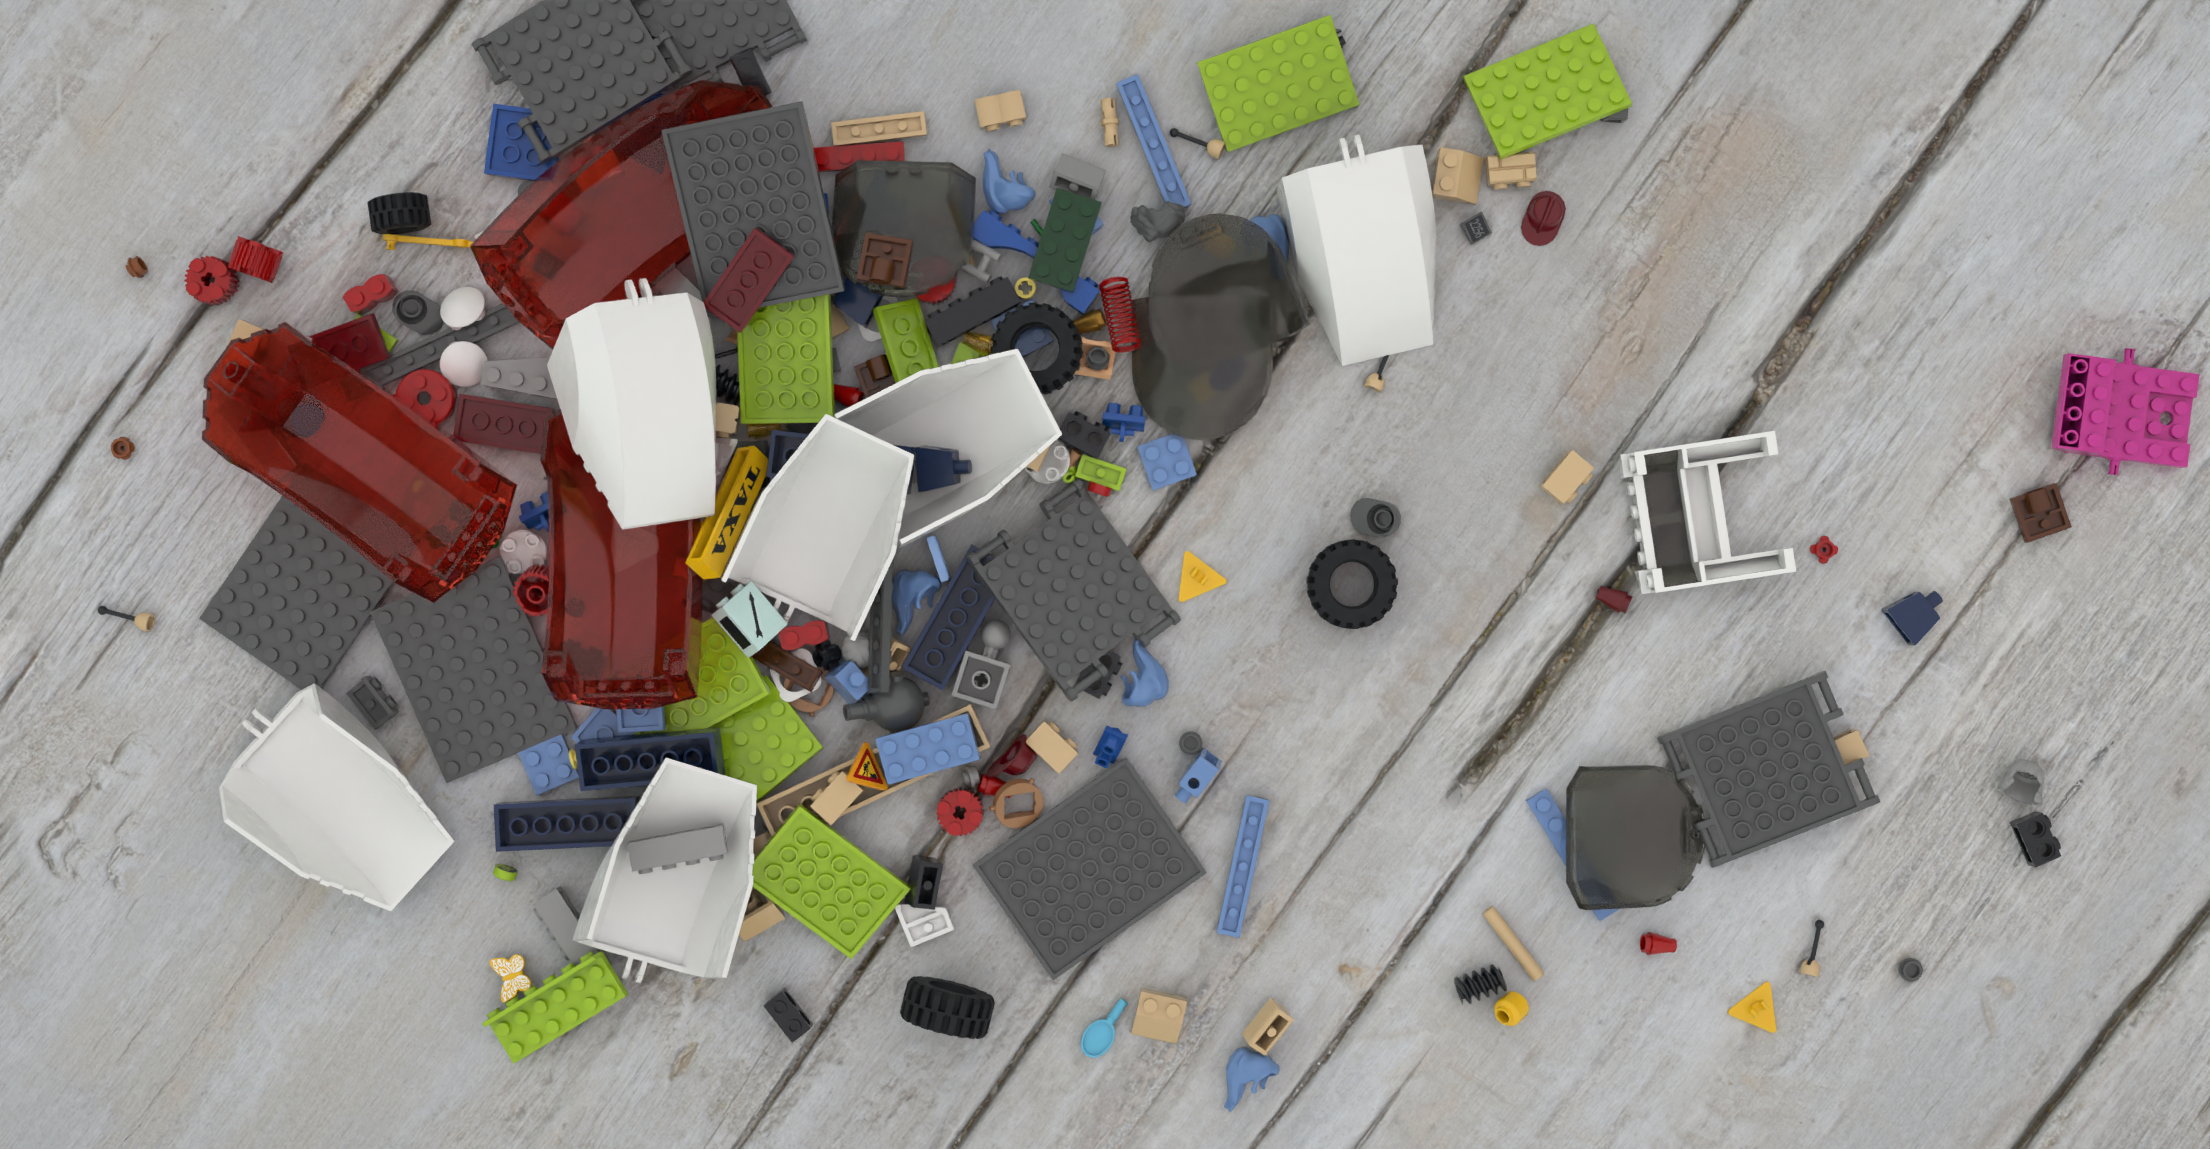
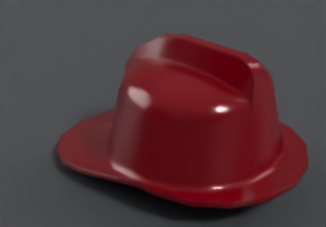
(1543, 218)
(1015, 759)

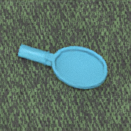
(1101, 1033)

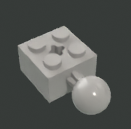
(995, 636)

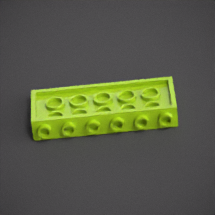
(556, 1005)

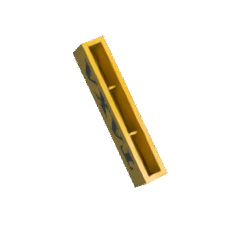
(732, 508)

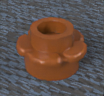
(136, 267)
(116, 448)

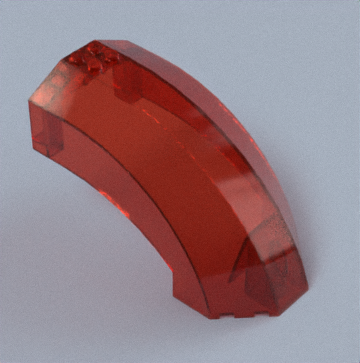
(600, 214)
(355, 459)
(618, 599)

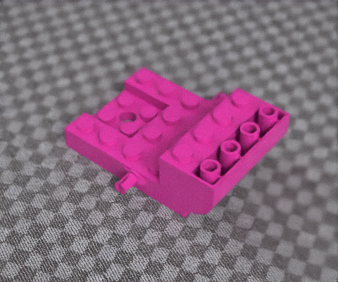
(2117, 409)

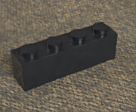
(973, 311)

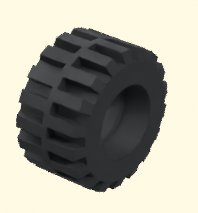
(399, 213)

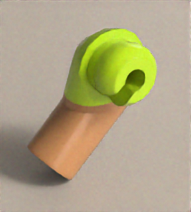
(1075, 454)

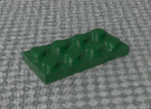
(1065, 240)

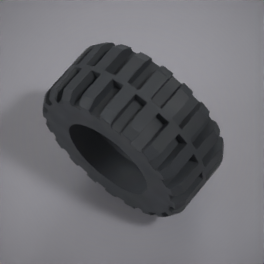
(1060, 325)
(1352, 616)
(947, 1007)

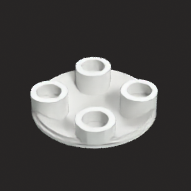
(462, 307)
(463, 363)
(1054, 465)
(522, 550)

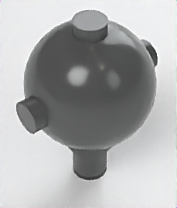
(892, 710)

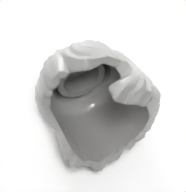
(857, 650)
(2023, 782)

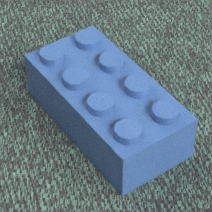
(928, 748)

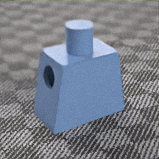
(848, 682)
(1202, 768)

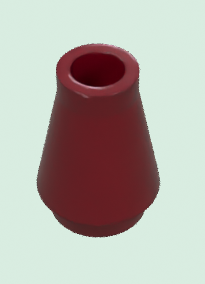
(1615, 599)

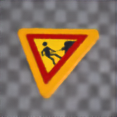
(866, 770)

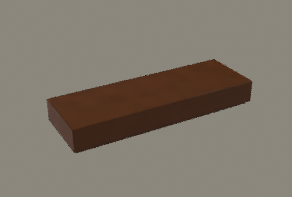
(788, 665)

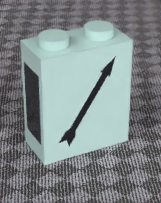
(748, 618)

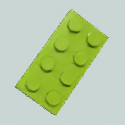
(905, 338)

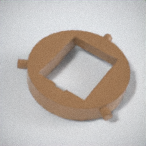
(807, 706)
(1016, 787)

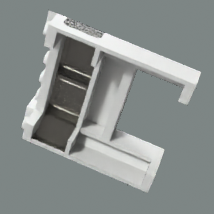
(1684, 516)

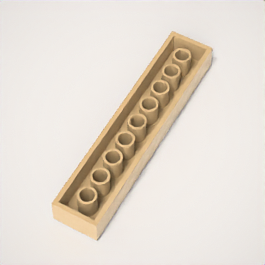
(780, 806)

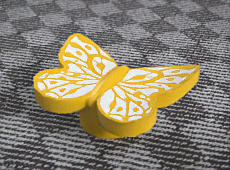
(513, 976)

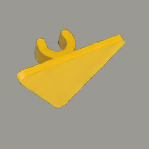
(1197, 578)
(1757, 1008)

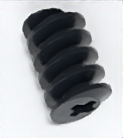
(727, 386)
(1479, 984)

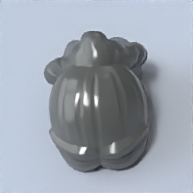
(1157, 223)

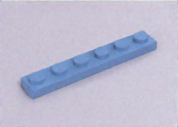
(1152, 141)
(1555, 828)
(1242, 866)

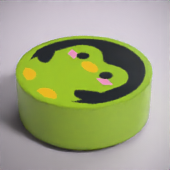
(505, 872)

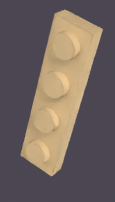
(879, 128)

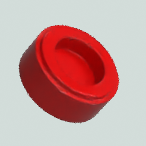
(1099, 489)

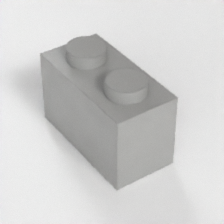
(1077, 177)

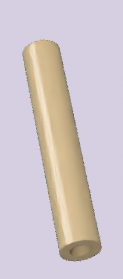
(1513, 943)

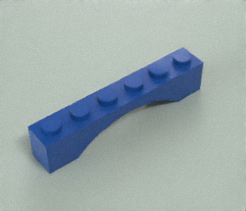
(996, 235)

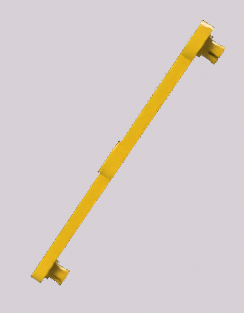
(391, 239)

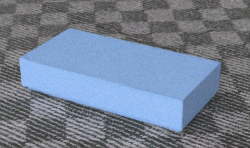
(938, 558)

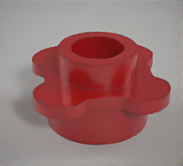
(1824, 542)

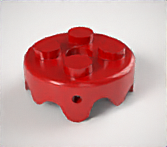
(442, 394)

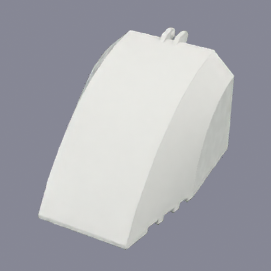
(1365, 249)
(642, 403)
(977, 406)
(826, 525)
(331, 802)
(682, 914)

